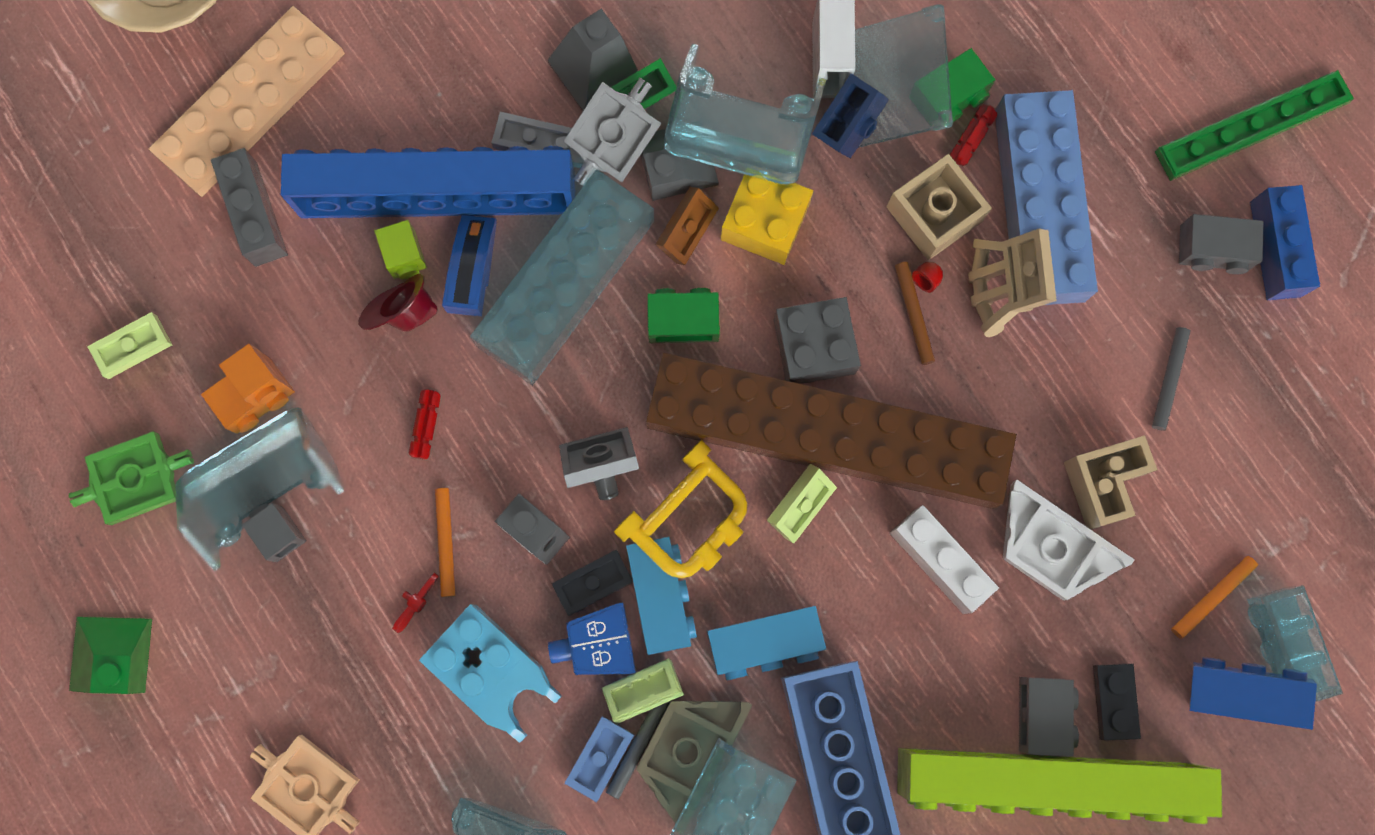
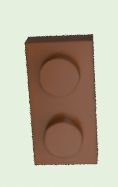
(687, 226)

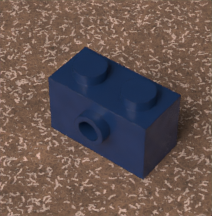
(851, 116)

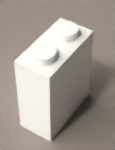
(833, 44)

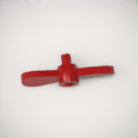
(415, 604)

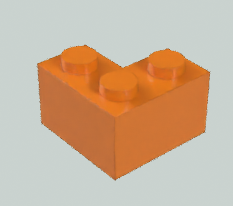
(248, 390)

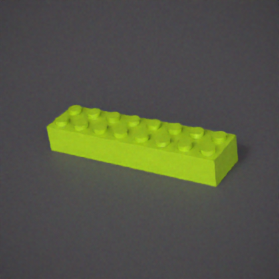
(1060, 783)

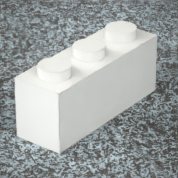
(944, 560)

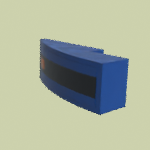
(469, 266)

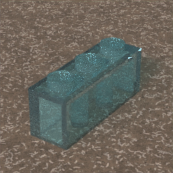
(1293, 637)

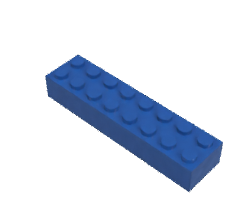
(428, 182)

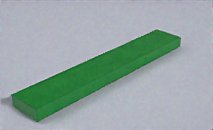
(1254, 125)

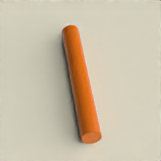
(445, 544)
(1214, 597)

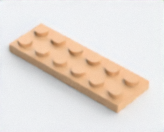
(247, 99)

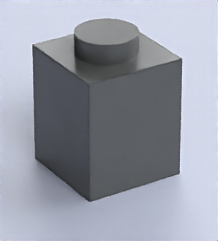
(273, 531)

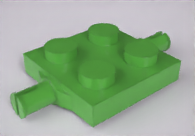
(131, 478)

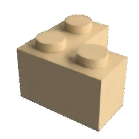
(1100, 479)

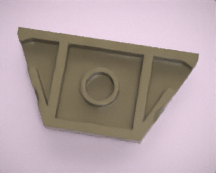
(684, 745)

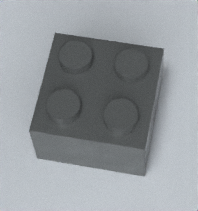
(816, 341)

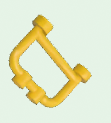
(726, 532)

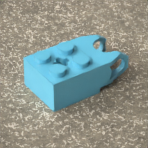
(500, 677)

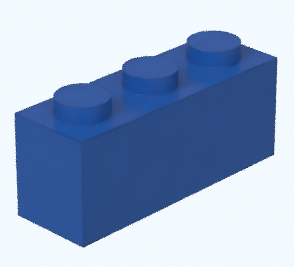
(1288, 249)
(1253, 693)

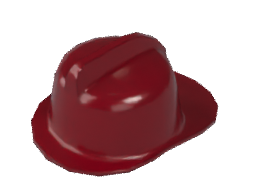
(401, 307)

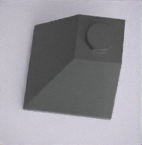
(591, 55)
(671, 174)

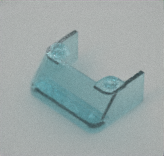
(738, 131)
(249, 473)

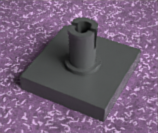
(599, 460)

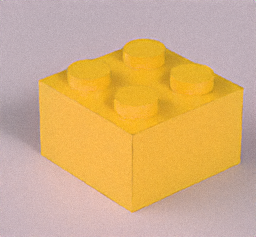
(766, 217)

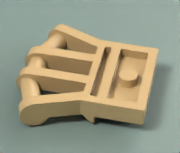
(1027, 277)

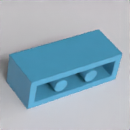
(661, 600)
(766, 642)

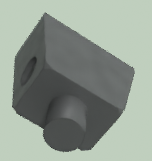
(532, 529)

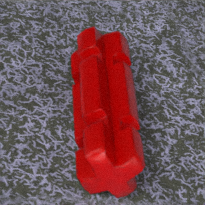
(973, 134)
(424, 424)

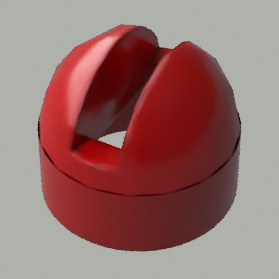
(928, 276)

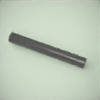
(1171, 378)
(636, 750)

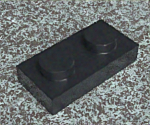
(592, 583)
(1116, 702)

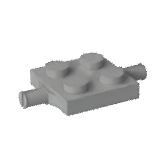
(612, 132)

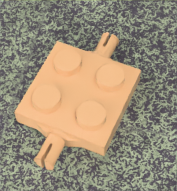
(305, 788)

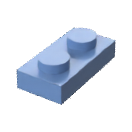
(599, 759)

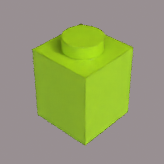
(401, 250)

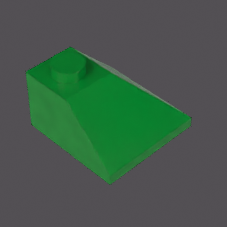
(110, 655)

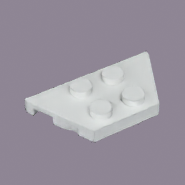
(1055, 546)

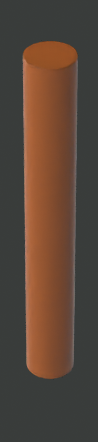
(914, 313)

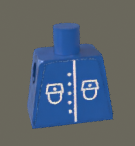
(597, 643)

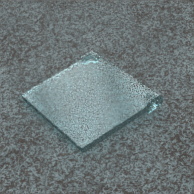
(910, 67)

